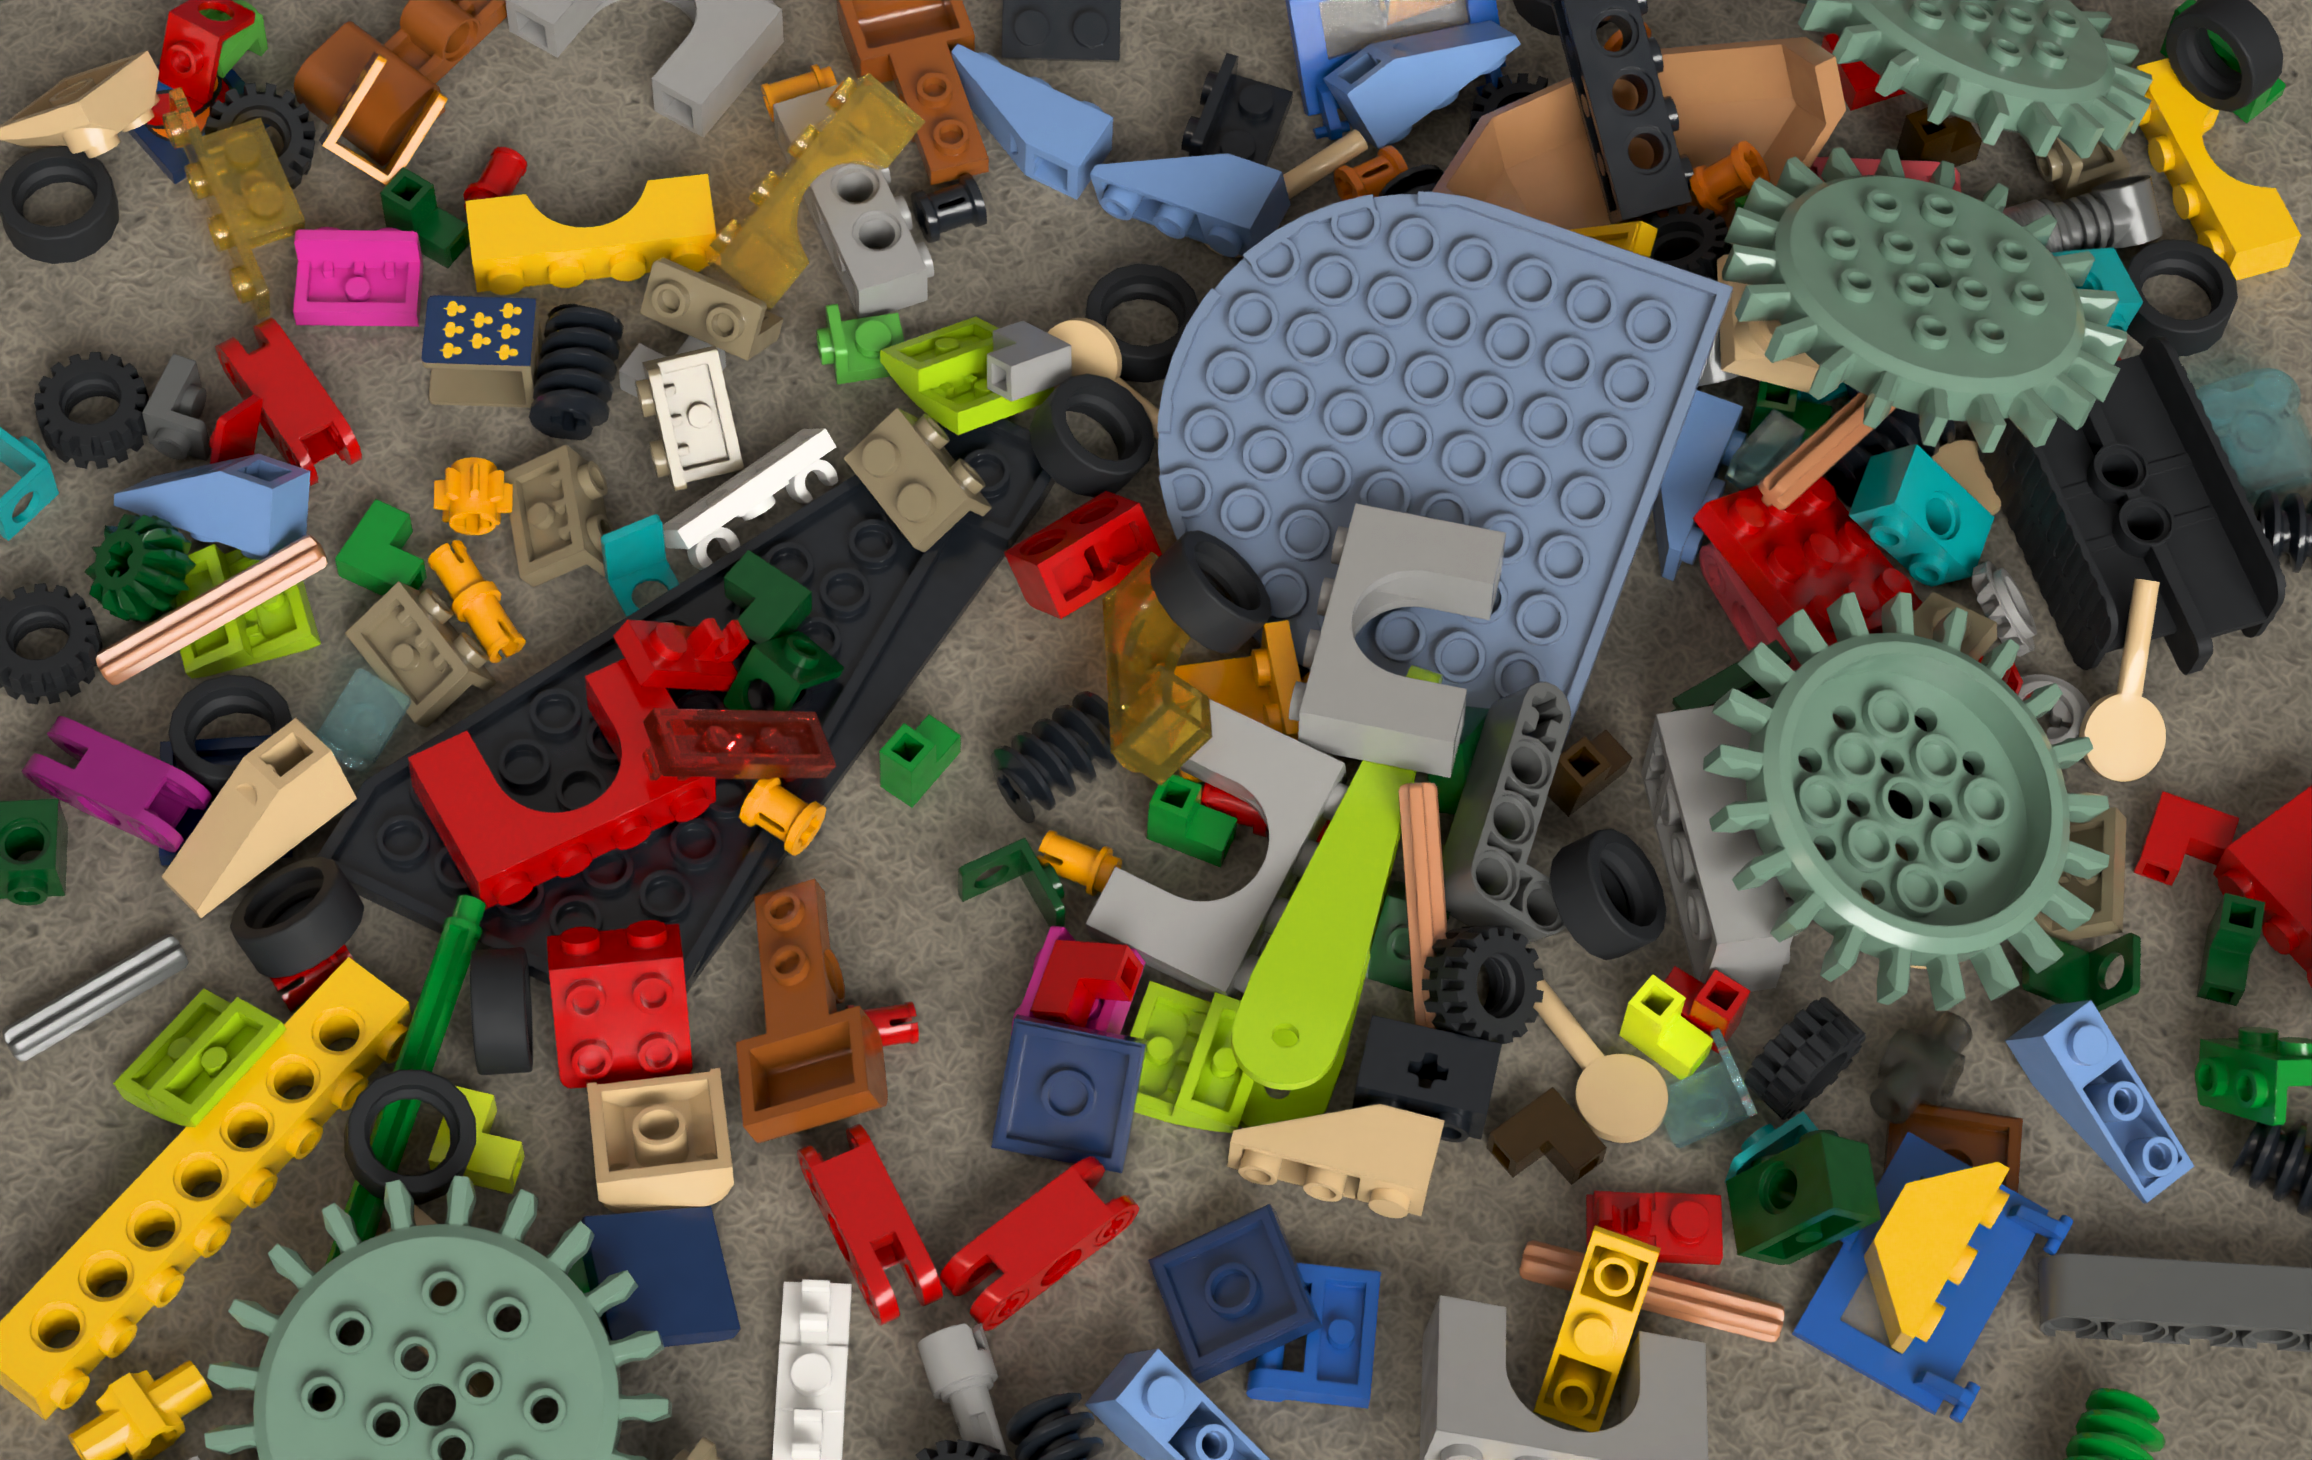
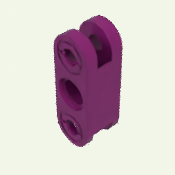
(118, 784)

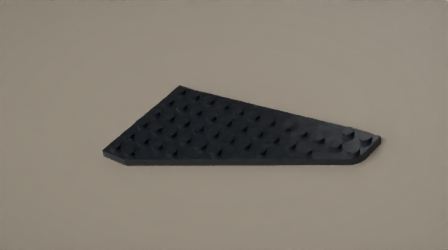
(873, 610)

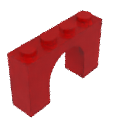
(513, 848)
(2276, 867)

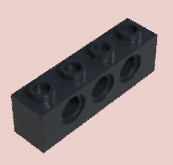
(1609, 129)

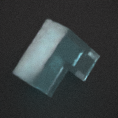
(1764, 450)

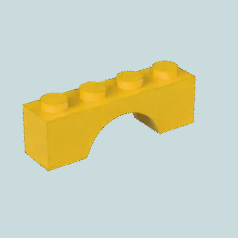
(2232, 218)
(523, 248)

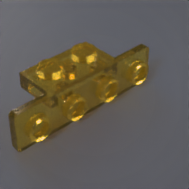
(243, 189)

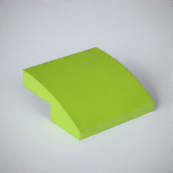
(948, 376)
(261, 634)
(198, 1058)
(1190, 1061)

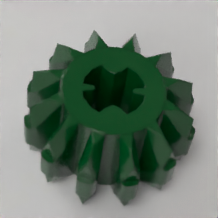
(140, 568)

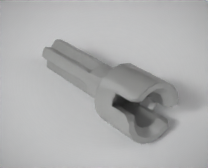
(962, 1375)

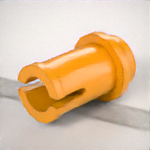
(797, 86)
(1078, 861)

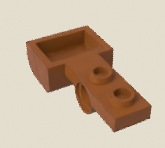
(914, 48)
(423, 50)
(812, 1059)

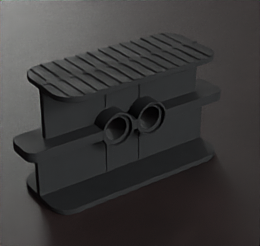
(2174, 491)

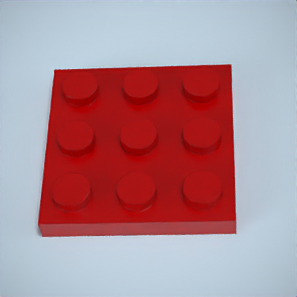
(1803, 555)

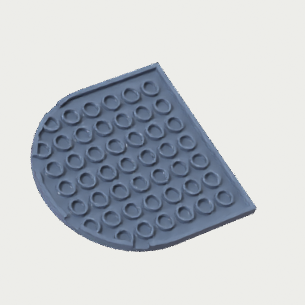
(1450, 375)

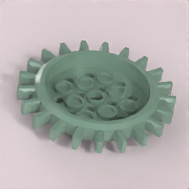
(1996, 64)
(1855, 290)
(2009, 806)
(388, 1288)

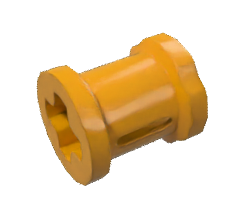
(782, 814)

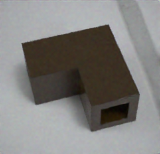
(1949, 141)
(1587, 770)
(1548, 1129)

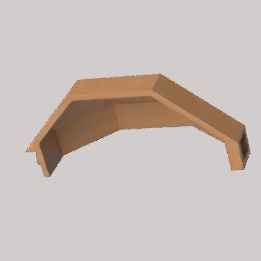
(1763, 92)

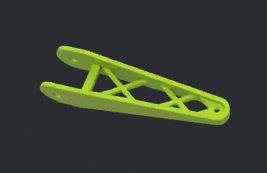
(1314, 967)

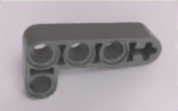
(1501, 813)

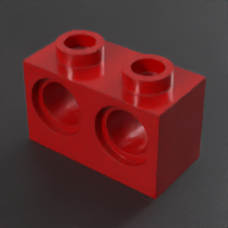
(1082, 554)

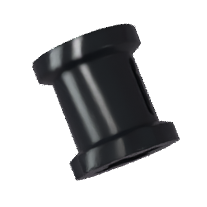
(949, 208)

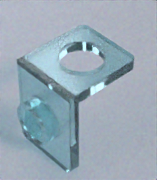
(363, 720)
(1707, 1100)

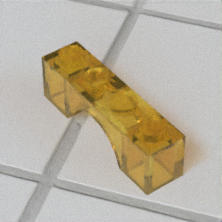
(863, 129)
(1152, 712)

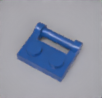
(1338, 1353)

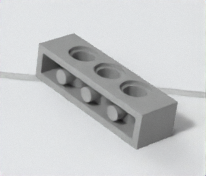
(873, 278)

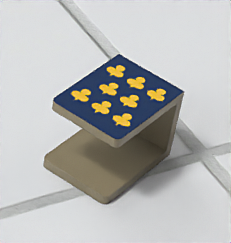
(482, 350)

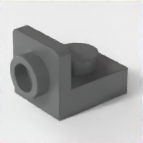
(175, 412)

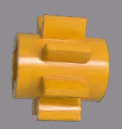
(473, 496)

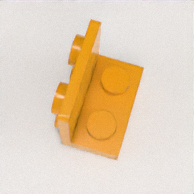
(1254, 684)

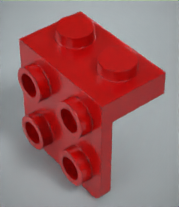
(619, 1003)

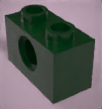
(1803, 1198)

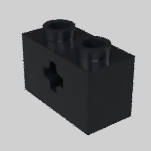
(1457, 1064)

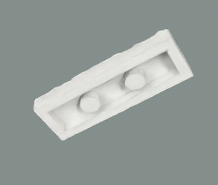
(751, 494)
(812, 1371)

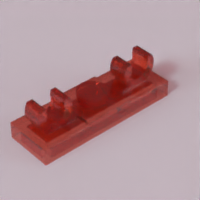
(736, 744)

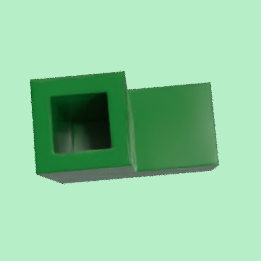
(374, 551)
(917, 758)
(1186, 825)

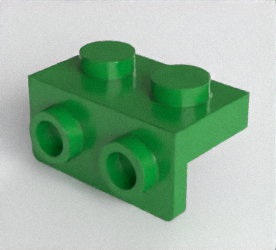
(2252, 1073)

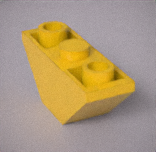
(1927, 1244)
(1597, 1329)

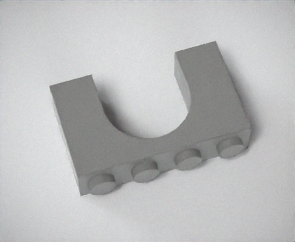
(702, 75)
(1385, 565)
(1218, 940)
(1477, 1415)

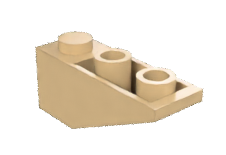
(259, 815)
(1353, 1153)

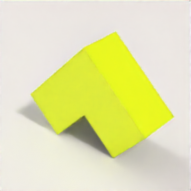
(1660, 1032)
(494, 1159)

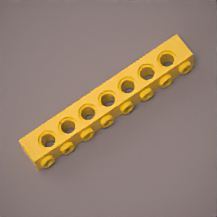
(65, 1298)

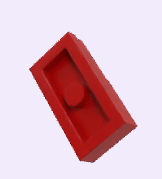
(682, 655)
(1678, 1223)

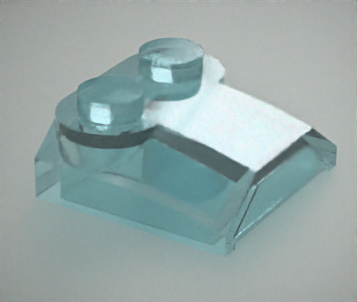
(2261, 430)

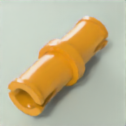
(476, 601)

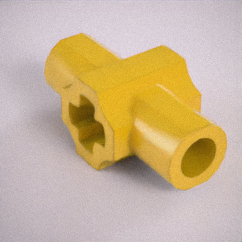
(141, 1414)

